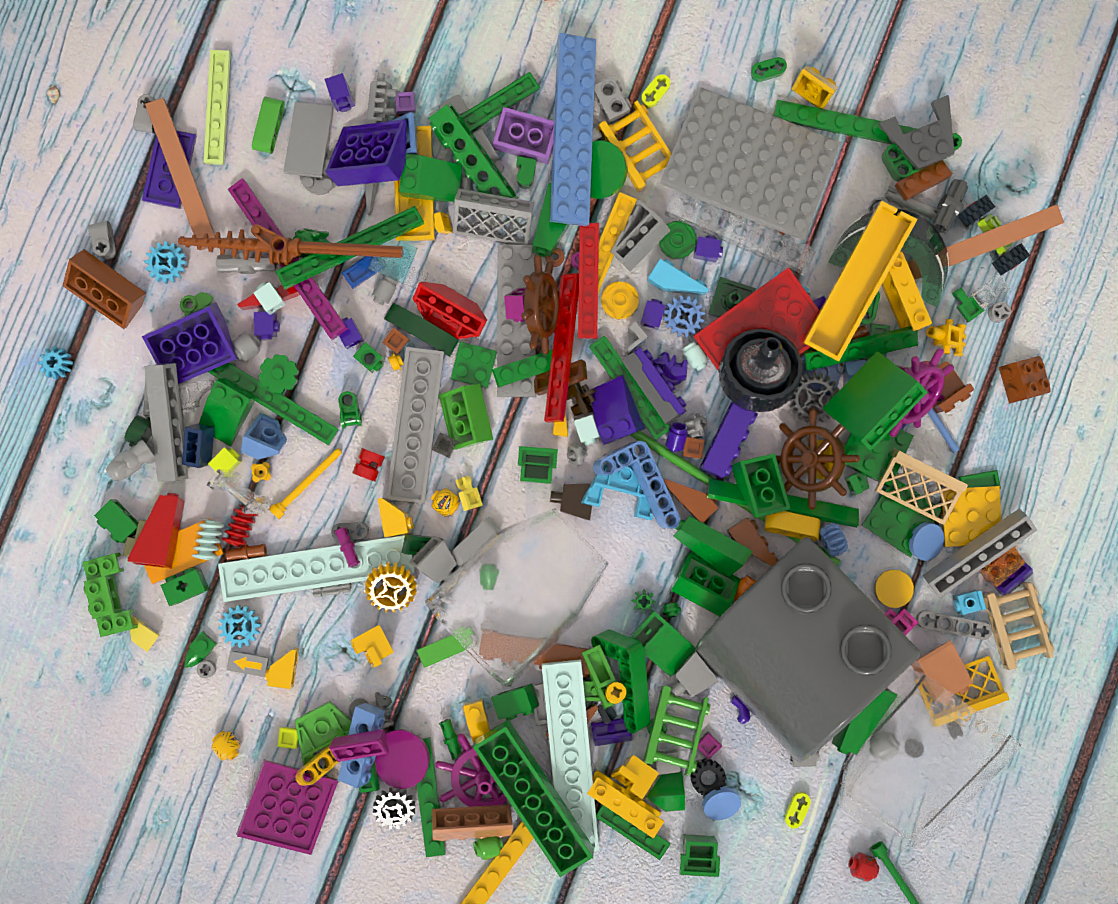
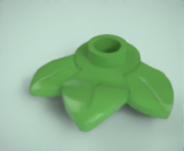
(199, 301)

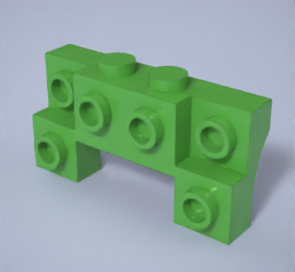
(103, 595)

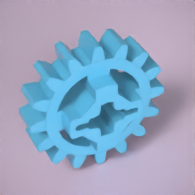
(171, 257)
(233, 622)

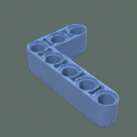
(644, 479)

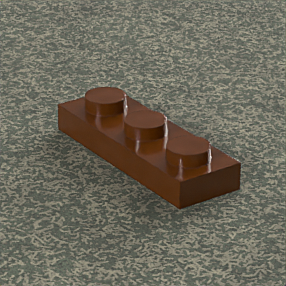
(578, 373)

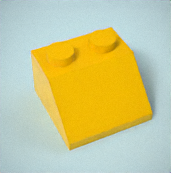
(394, 519)

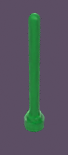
(880, 851)

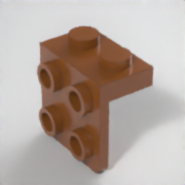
(1025, 379)
(953, 391)

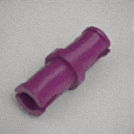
(347, 547)

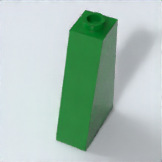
(547, 233)
(712, 546)
(859, 729)

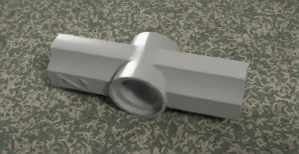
(229, 264)

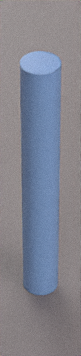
(943, 430)

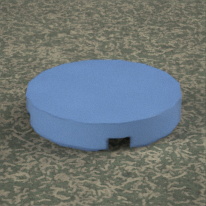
(926, 541)
(721, 803)

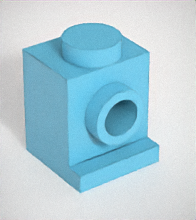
(977, 601)

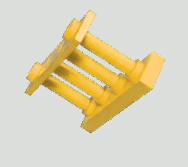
(609, 132)
(904, 296)
(637, 813)

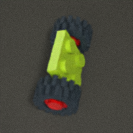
(976, 211)

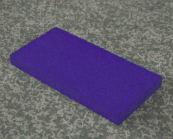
(159, 183)

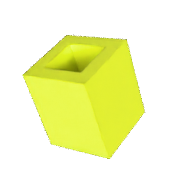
(225, 459)

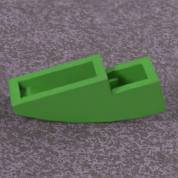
(599, 672)

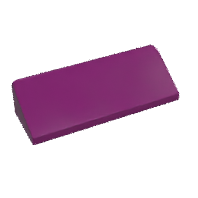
(359, 745)

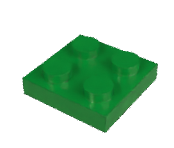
(473, 364)

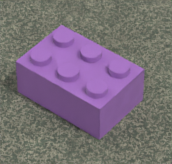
(524, 135)

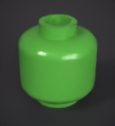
(487, 847)

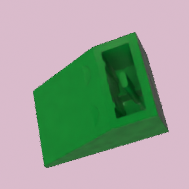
(662, 643)

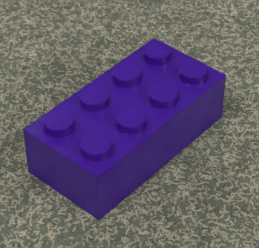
(727, 441)

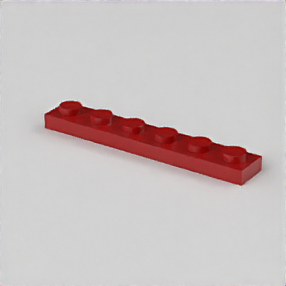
(588, 281)

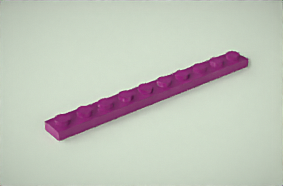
(308, 288)

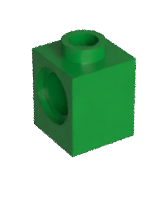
(363, 352)

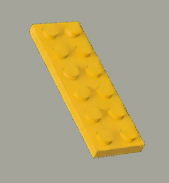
(425, 207)

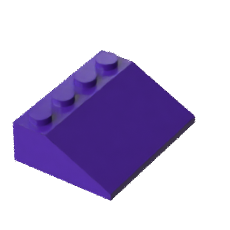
(369, 154)
(193, 342)

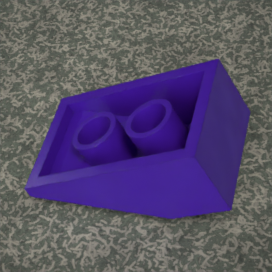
(615, 411)

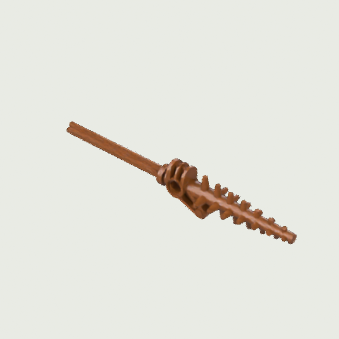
(269, 241)

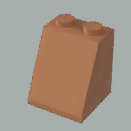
(945, 668)

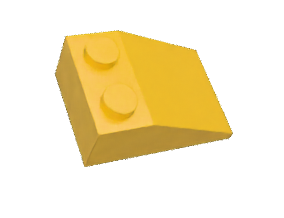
(814, 87)

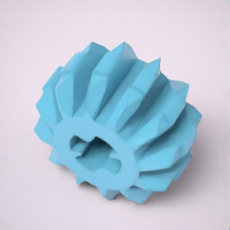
(52, 356)

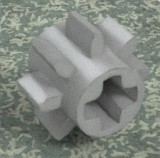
(695, 425)

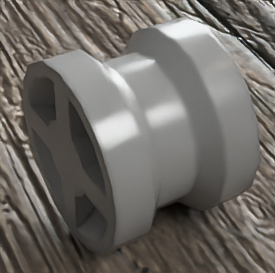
(1003, 311)

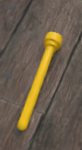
(279, 508)

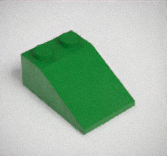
(430, 179)
(227, 409)
(761, 485)

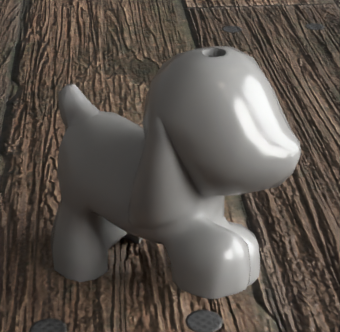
(129, 461)

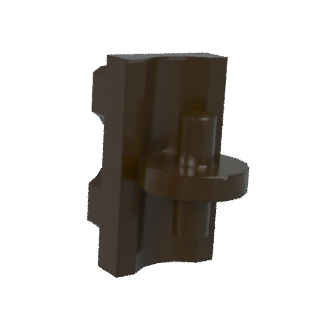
(583, 397)

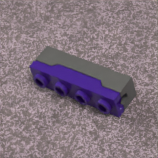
(654, 385)

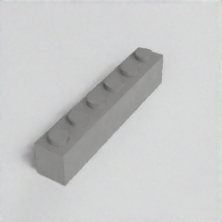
(166, 421)
(980, 552)

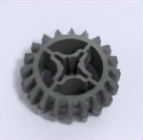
(806, 402)

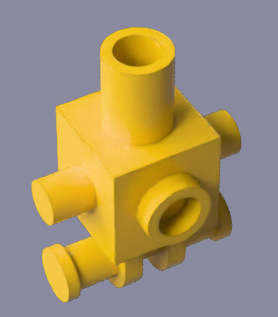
(948, 337)

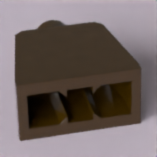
(571, 500)

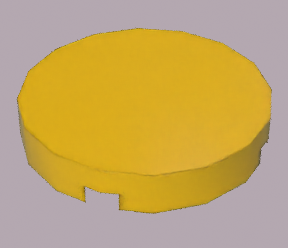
(620, 300)
(893, 588)

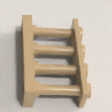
(1004, 639)

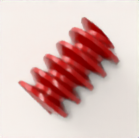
(239, 528)

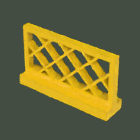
(990, 699)

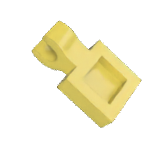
(469, 496)

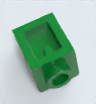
(856, 483)

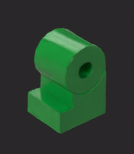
(526, 175)

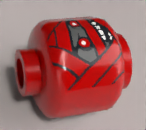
(863, 867)

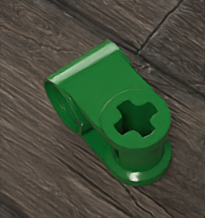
(349, 411)

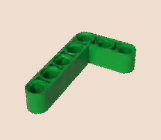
(632, 675)

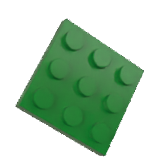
(875, 462)
(895, 521)

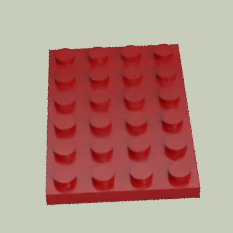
(775, 306)

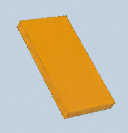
(183, 555)

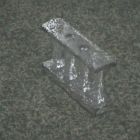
(230, 482)

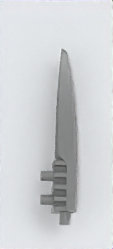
(377, 112)

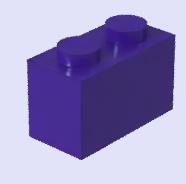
(339, 93)

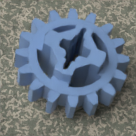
(678, 306)

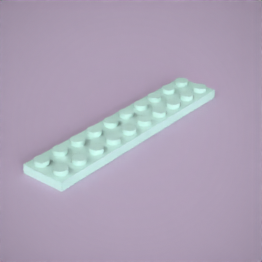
(307, 569)
(570, 742)

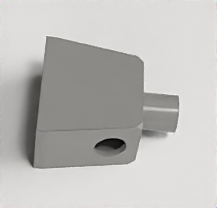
(434, 560)
(693, 676)

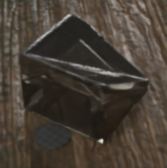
(444, 445)

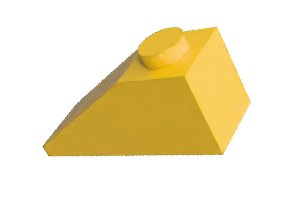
(476, 719)

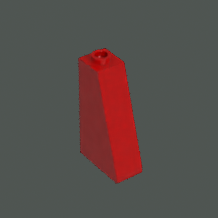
(160, 533)

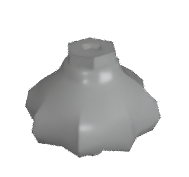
(576, 454)

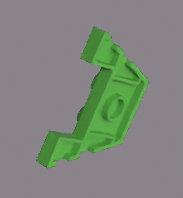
(319, 728)

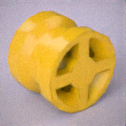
(613, 695)

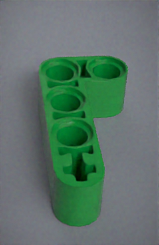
(901, 161)

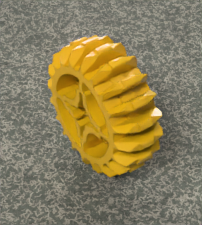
(388, 597)

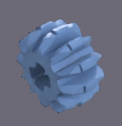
(833, 539)

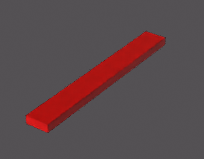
(562, 349)

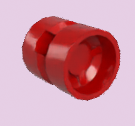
(368, 464)

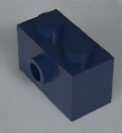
(197, 445)

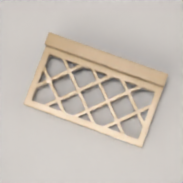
(932, 475)

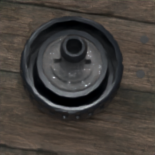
(760, 370)

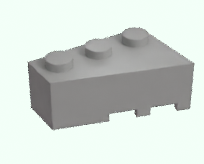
(639, 237)

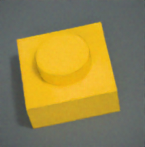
(442, 223)

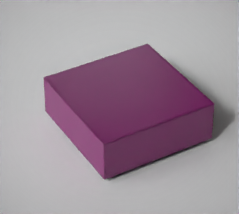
(708, 745)

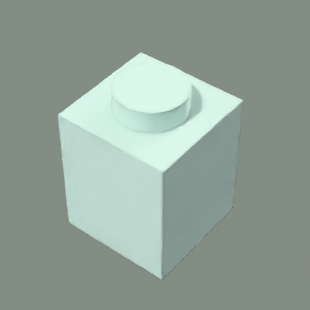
(269, 297)
(586, 430)

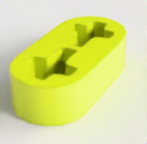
(658, 93)
(793, 807)

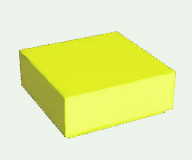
(288, 738)

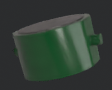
(138, 430)

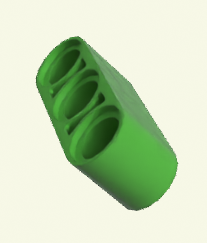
(268, 125)

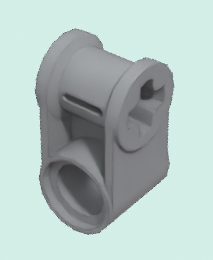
(141, 119)
(101, 237)

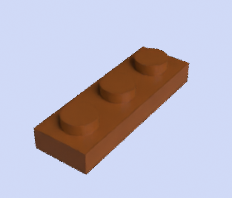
(923, 180)

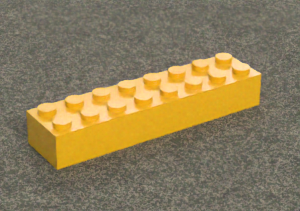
(859, 281)

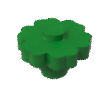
(278, 374)

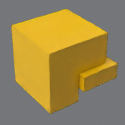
(373, 644)
(635, 776)

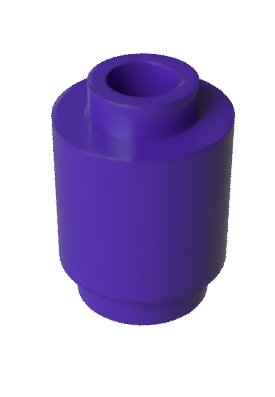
(676, 437)

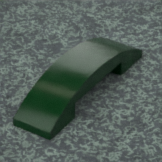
(421, 329)

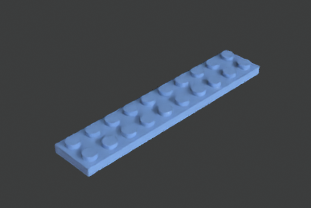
(573, 130)

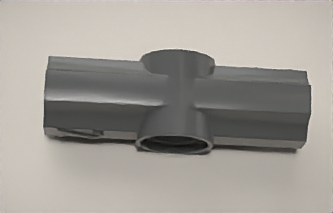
(950, 205)

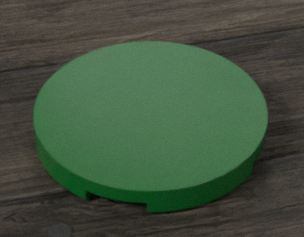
(607, 170)

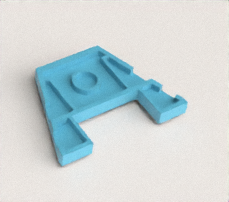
(620, 481)

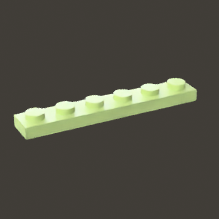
(217, 107)

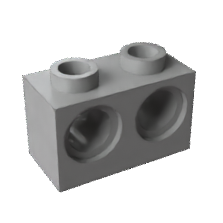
(607, 101)

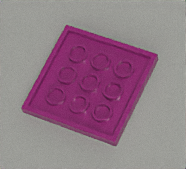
(284, 811)

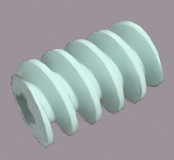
(208, 539)

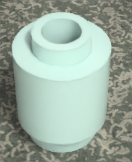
(695, 356)

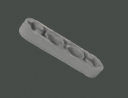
(953, 627)

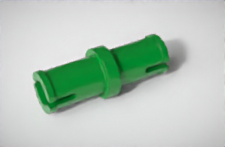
(451, 738)

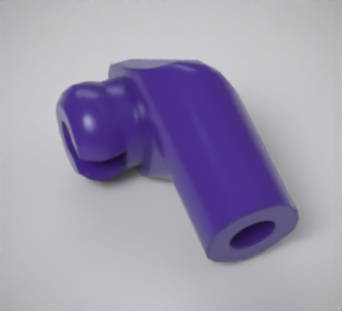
(744, 713)

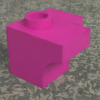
(903, 621)

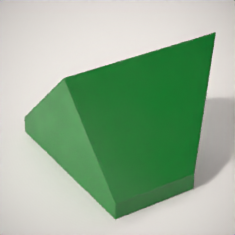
(669, 792)

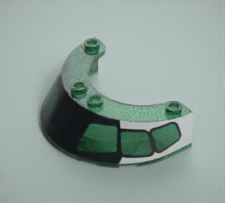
(922, 244)

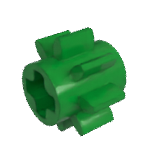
(639, 597)

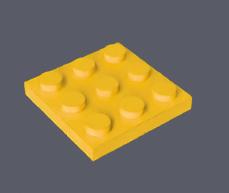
(972, 515)

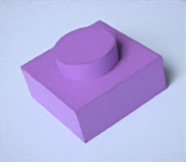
(405, 102)

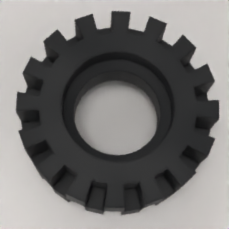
(702, 767)

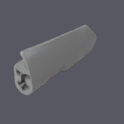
(461, 107)

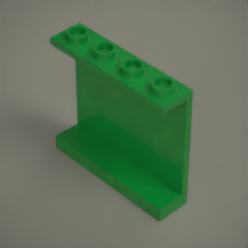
(875, 400)

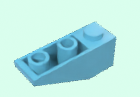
(672, 280)

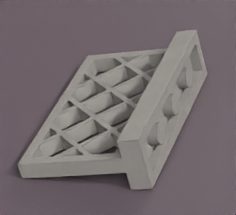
(493, 205)

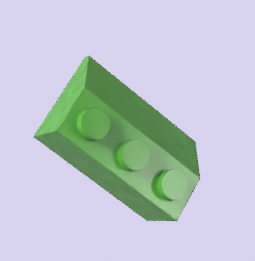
(466, 416)

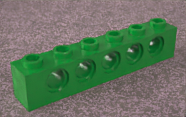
(472, 147)

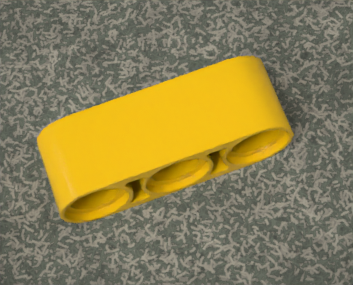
(793, 525)
(314, 769)

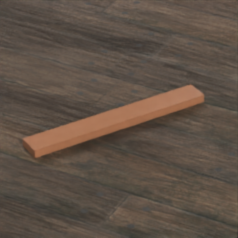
(179, 168)
(999, 237)

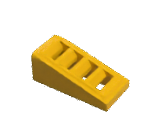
(560, 429)

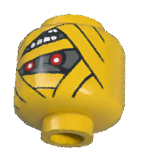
(445, 502)
(226, 745)

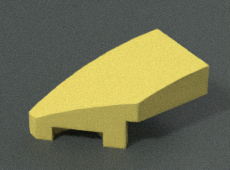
(143, 635)

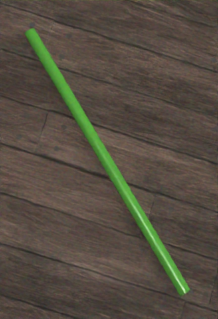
(697, 473)

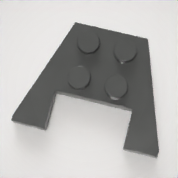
(928, 143)

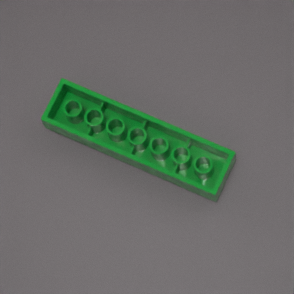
(534, 798)

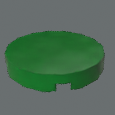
(679, 241)

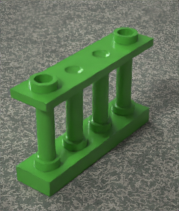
(657, 735)

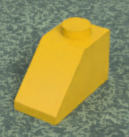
(283, 671)

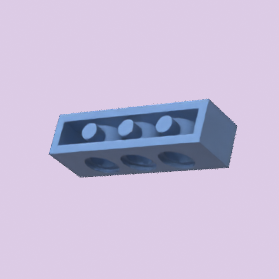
(350, 771)

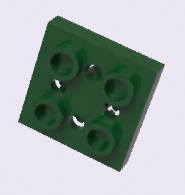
(725, 288)

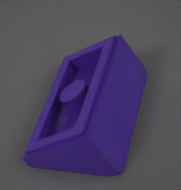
(1015, 579)
(610, 733)

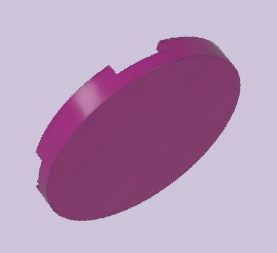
(406, 760)

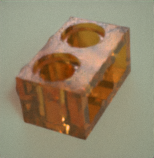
(1002, 567)

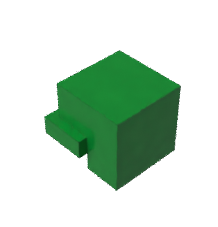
(537, 464)
(699, 856)

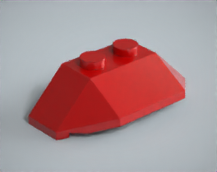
(449, 310)

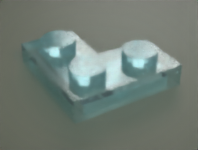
(395, 267)

